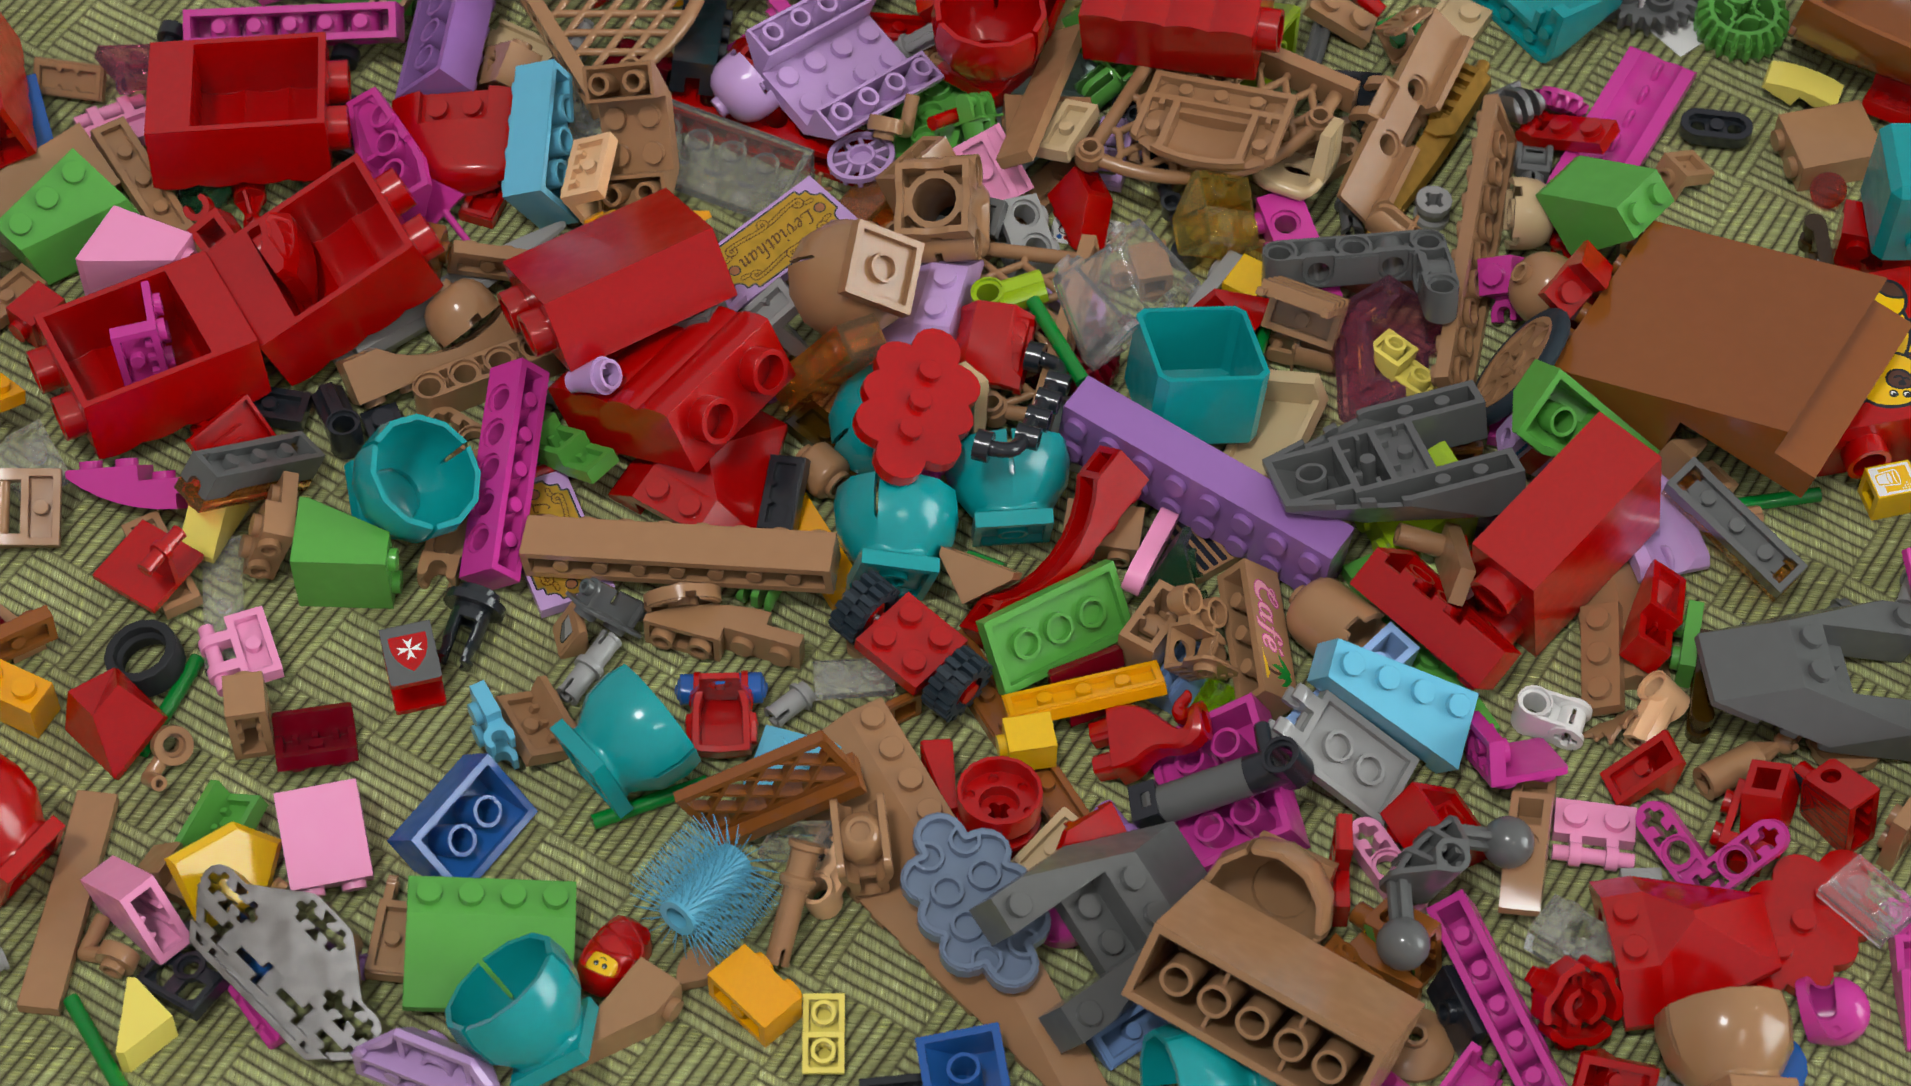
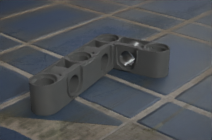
(1367, 258)

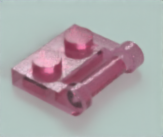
(125, 65)

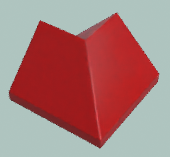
(112, 720)

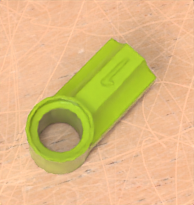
(1011, 290)

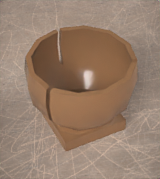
(853, 274)
(1280, 882)
(1727, 1037)

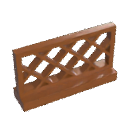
(789, 799)

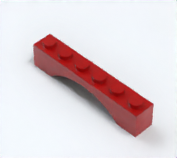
(1102, 495)

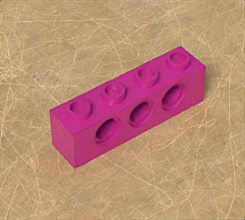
(1279, 214)

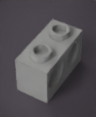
(1033, 234)

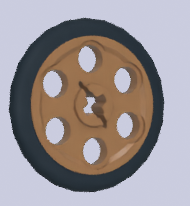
(1538, 339)

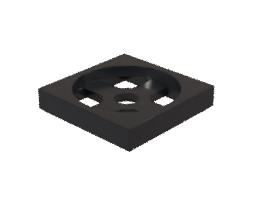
(213, 981)

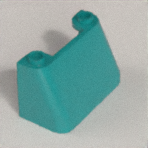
(1548, 26)

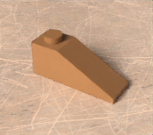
(635, 1010)

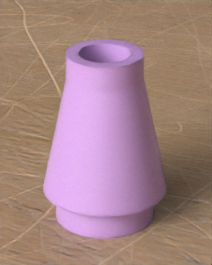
(595, 377)

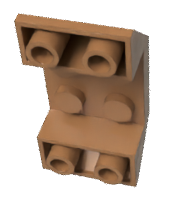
(640, 115)

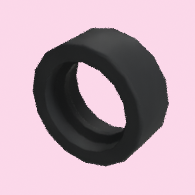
(140, 635)

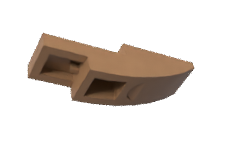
(711, 628)
(1524, 886)

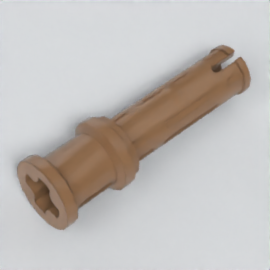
(796, 882)

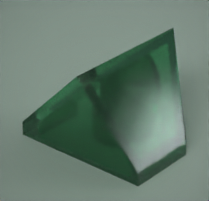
(1177, 563)

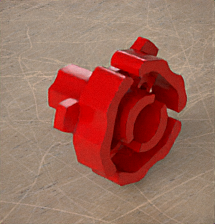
(1571, 995)

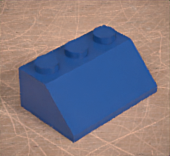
(463, 821)
(964, 1057)

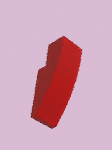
(1654, 618)

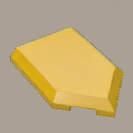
(234, 845)

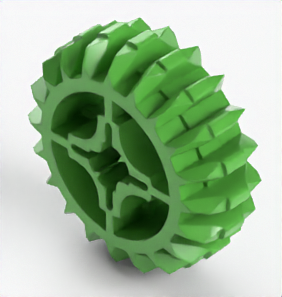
(1742, 27)

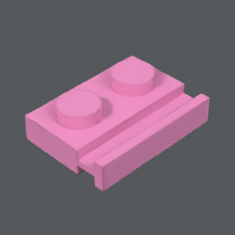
(999, 182)

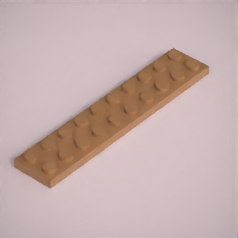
(1478, 237)

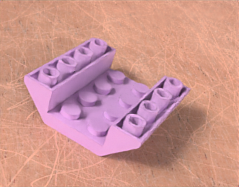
(834, 65)

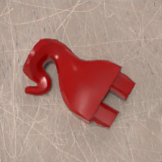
(1142, 738)

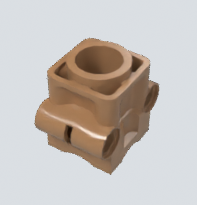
(930, 186)

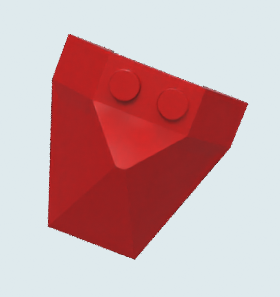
(720, 493)
(1681, 941)

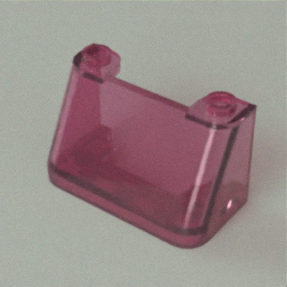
(1368, 316)

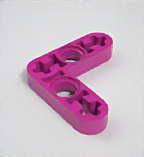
(1699, 863)

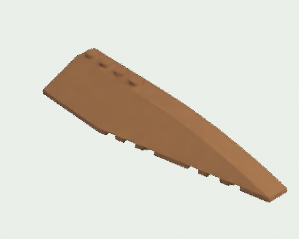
(911, 794)

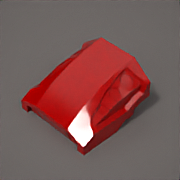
(289, 255)
(995, 341)

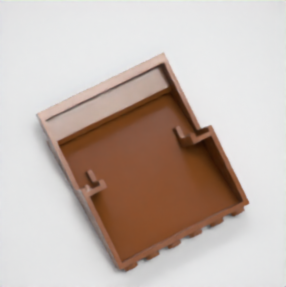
(1736, 345)

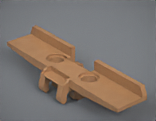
(1394, 117)

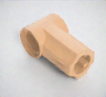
(1659, 705)
(826, 879)

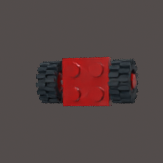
(911, 645)

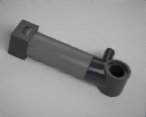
(1224, 783)

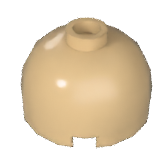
(1525, 215)

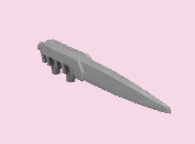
(412, 321)

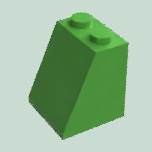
(1603, 201)
(342, 560)

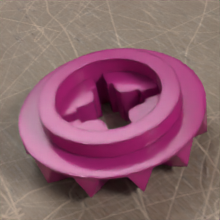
(1563, 101)

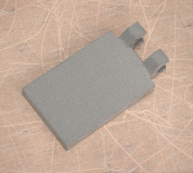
(1347, 751)

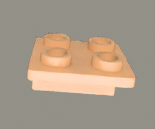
(588, 173)

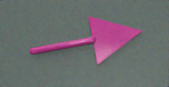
(439, 206)

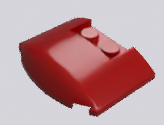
(460, 135)

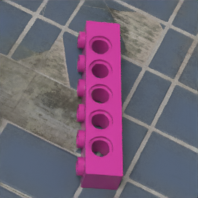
(342, 22)
(508, 470)
(1495, 993)

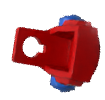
(721, 711)

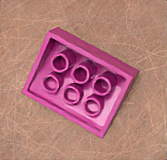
(1243, 820)

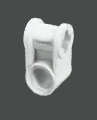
(1552, 717)

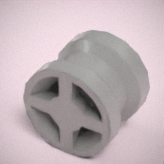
(1433, 207)

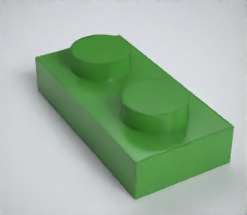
(1684, 656)

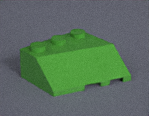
(59, 217)

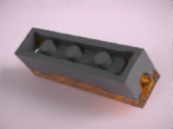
(246, 470)
(1734, 529)

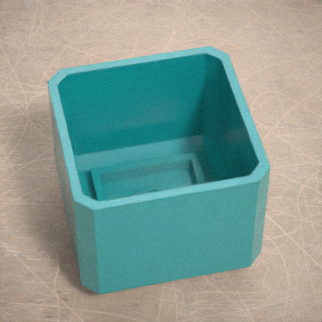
(1888, 193)
(1199, 371)

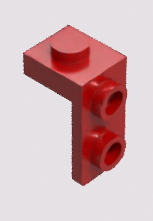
(1723, 835)

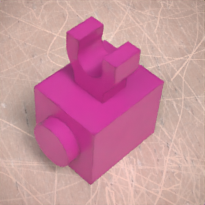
(1494, 282)

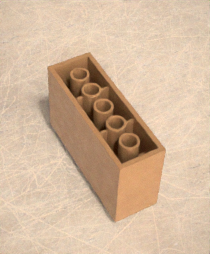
(1269, 994)

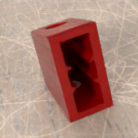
(1838, 803)

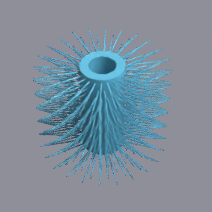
(705, 889)

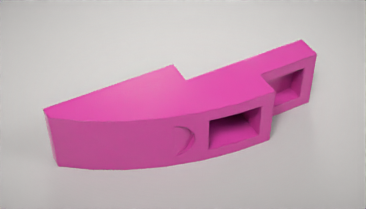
(129, 484)

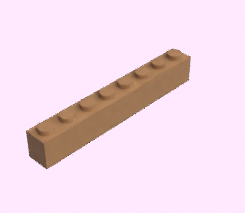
(680, 553)

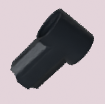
(339, 420)

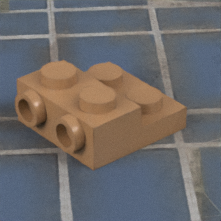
(271, 529)

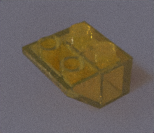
(1215, 216)

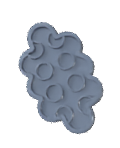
(952, 876)

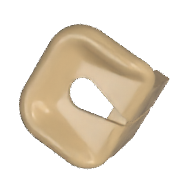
(1299, 186)

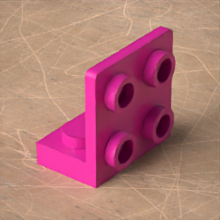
(142, 345)
(1510, 763)

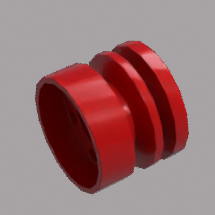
(1003, 797)

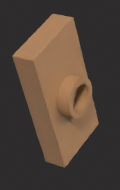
(70, 78)

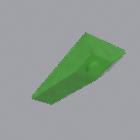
(1555, 408)

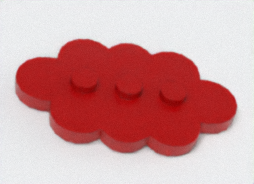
(916, 407)
(1806, 930)

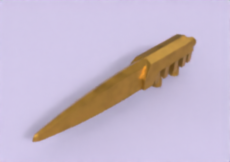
(1445, 128)

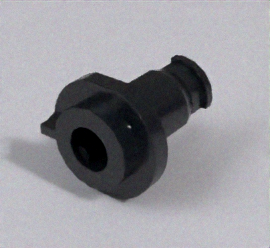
(473, 609)

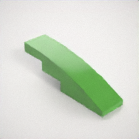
(571, 451)

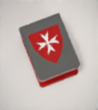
(413, 667)

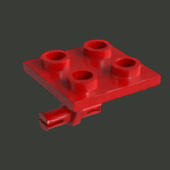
(149, 565)

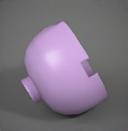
(740, 90)

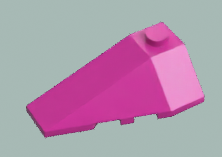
(386, 143)

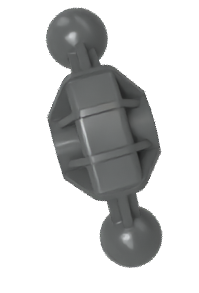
(1429, 867)

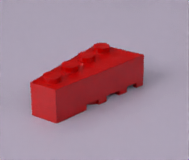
(1453, 634)

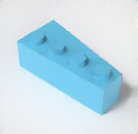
(539, 142)
(1405, 703)

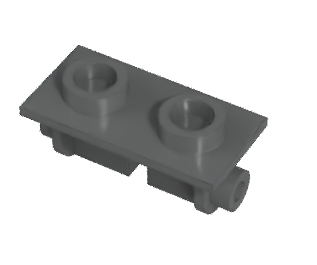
(595, 602)

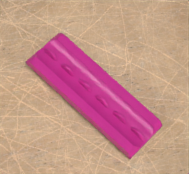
(1642, 100)

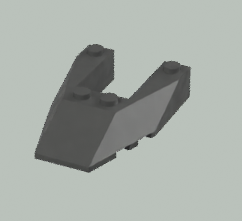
(1382, 465)
(1797, 677)
(1109, 900)

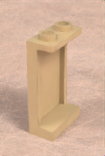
(1288, 415)

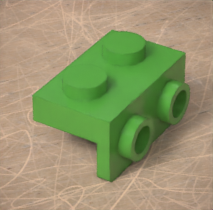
(218, 808)

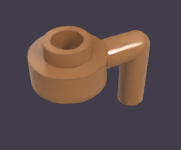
(887, 128)
(182, 751)
(114, 957)

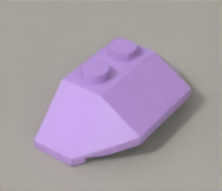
(937, 300)
(420, 1059)

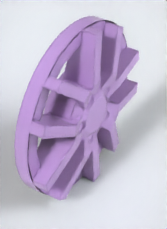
(859, 158)

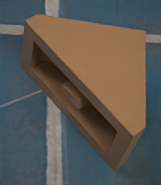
(974, 575)

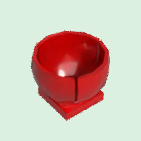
(989, 44)
(24, 833)

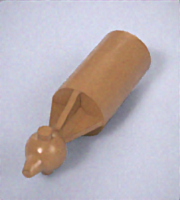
(1725, 770)

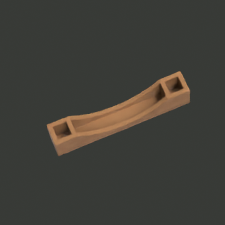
(378, 372)

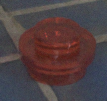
(1828, 190)

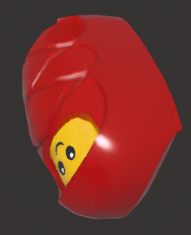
(612, 954)

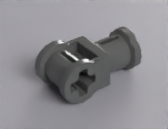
(1532, 161)

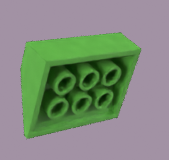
(464, 919)

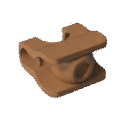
(862, 847)

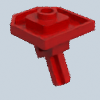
(234, 424)

